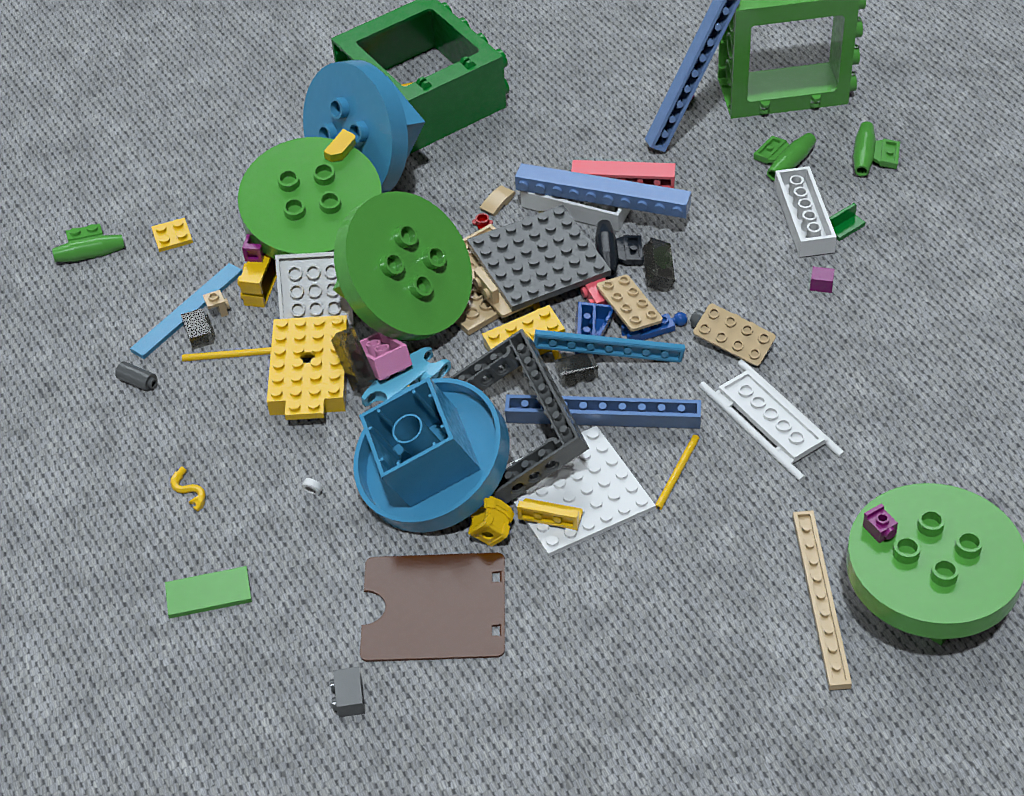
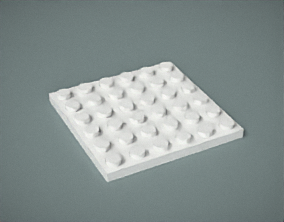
(597, 484)

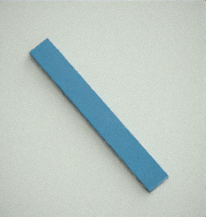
(173, 321)
(608, 346)

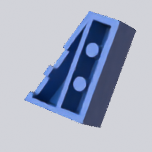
(592, 319)

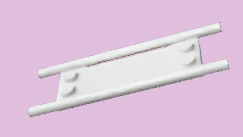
(772, 415)

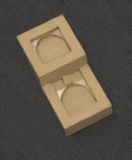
(496, 200)

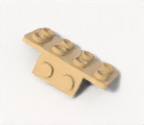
(491, 292)
(629, 303)
(734, 334)

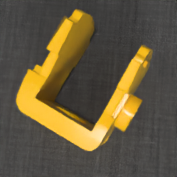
(491, 521)

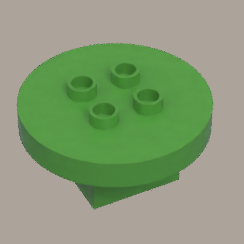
(299, 199)
(402, 266)
(947, 567)

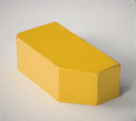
(340, 146)

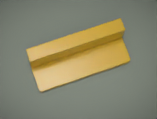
(549, 513)

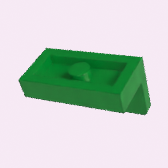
(846, 222)

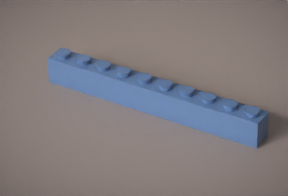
(690, 73)
(603, 190)
(610, 411)

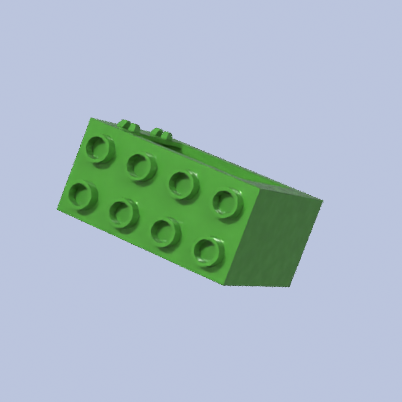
(794, 86)

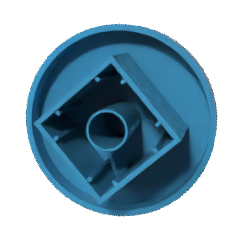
(370, 106)
(431, 454)

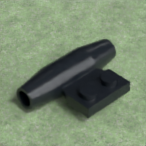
(612, 249)

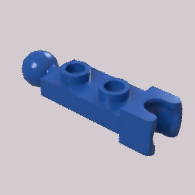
(667, 325)

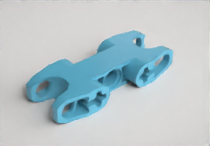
(418, 371)

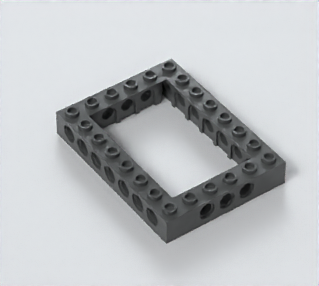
(554, 453)

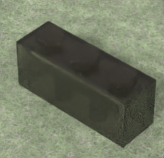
(658, 265)
(353, 359)

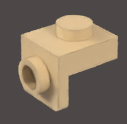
(216, 299)

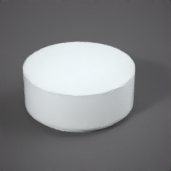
(312, 486)

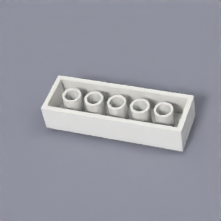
(579, 210)
(805, 211)

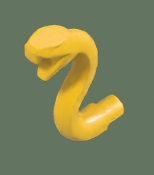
(199, 500)

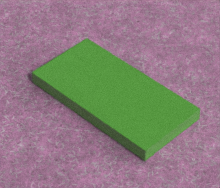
(208, 592)

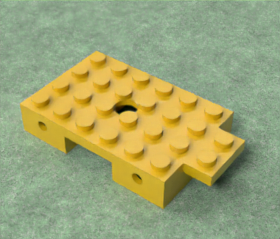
(303, 388)

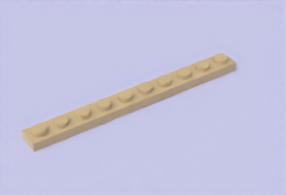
(821, 601)

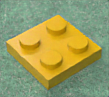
(172, 234)

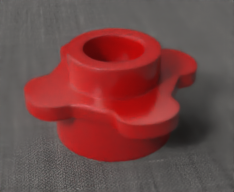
(482, 220)

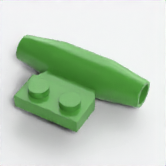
(868, 149)
(783, 154)
(87, 244)

